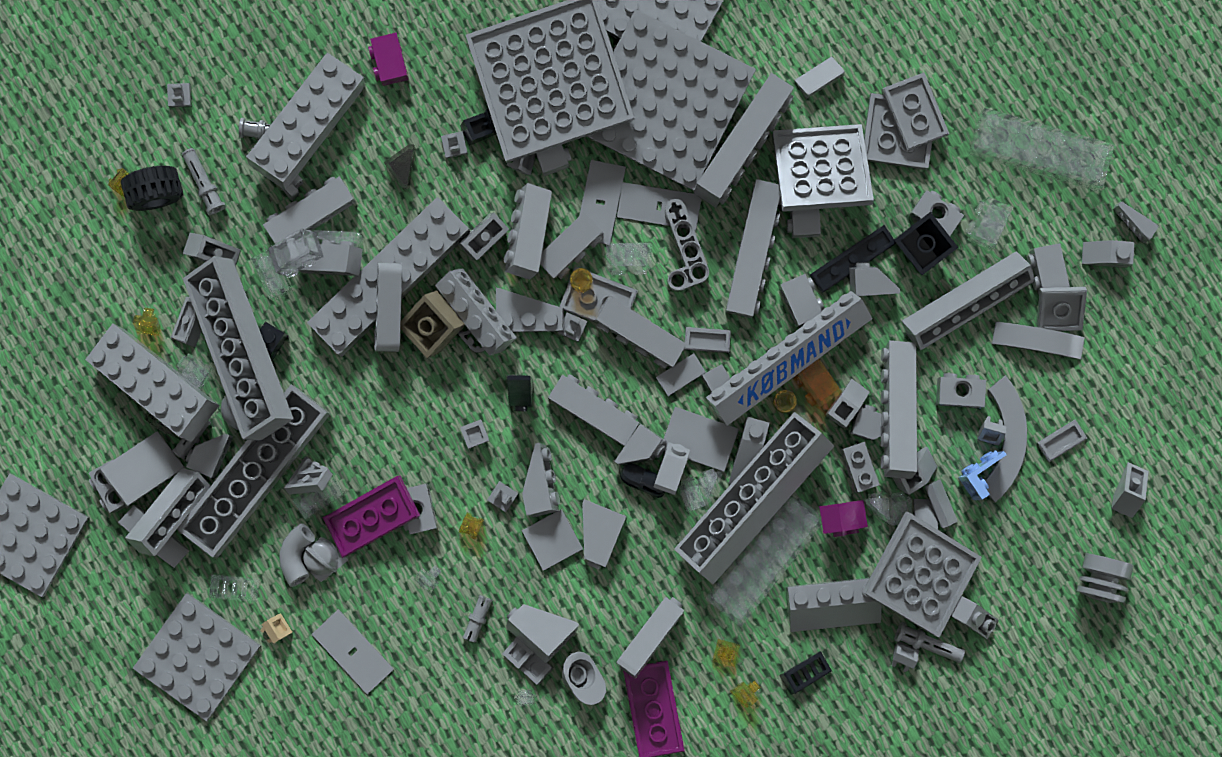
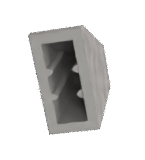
(600, 532)
(540, 630)

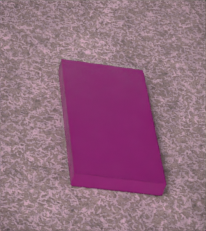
(371, 516)
(654, 711)

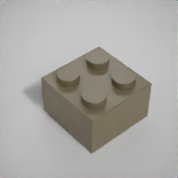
(431, 324)

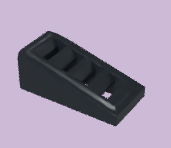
(789, 683)

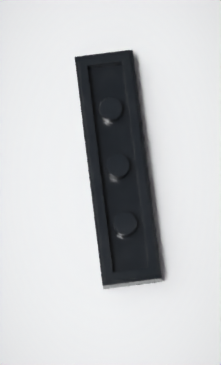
(861, 252)

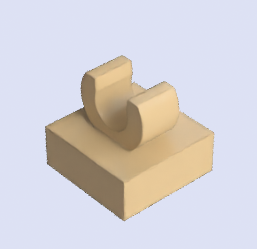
(276, 628)

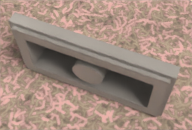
(819, 77)
(187, 326)

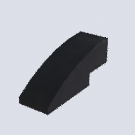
(478, 127)

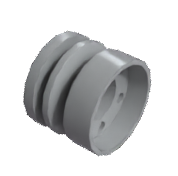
(1105, 578)

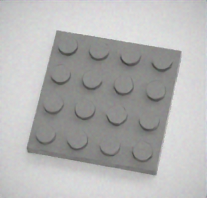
(822, 167)
(35, 534)
(922, 574)
(196, 656)

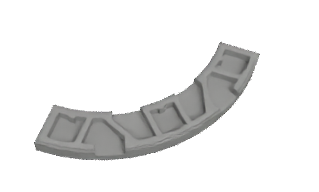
(1014, 440)

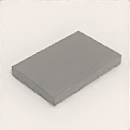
(915, 111)
(590, 302)
(707, 439)
(141, 469)

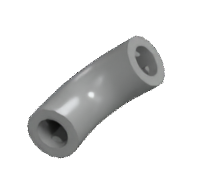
(291, 554)

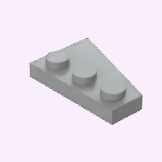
(528, 314)

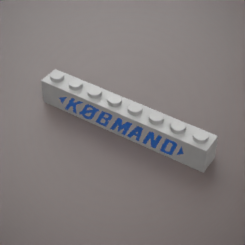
(789, 357)

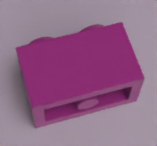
(389, 59)
(843, 518)

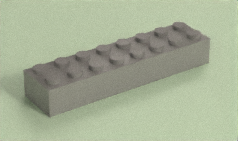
(419, 251)
(237, 349)
(251, 476)
(754, 497)

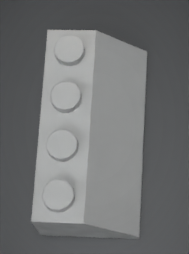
(831, 605)

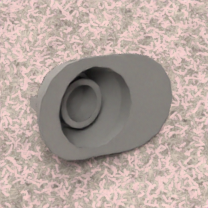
(322, 559)
(583, 678)

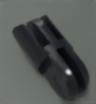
(640, 479)

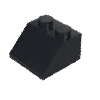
(926, 243)

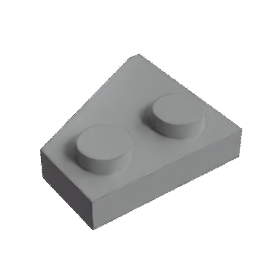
(308, 478)

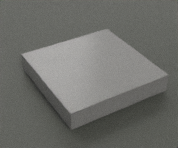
(1061, 308)
(552, 539)

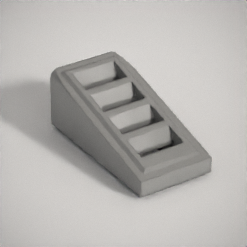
(1139, 224)

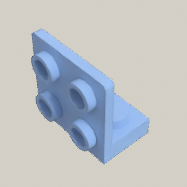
(977, 486)

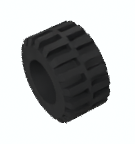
(151, 188)

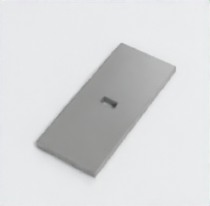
(603, 184)
(641, 202)
(339, 637)

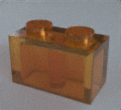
(817, 384)

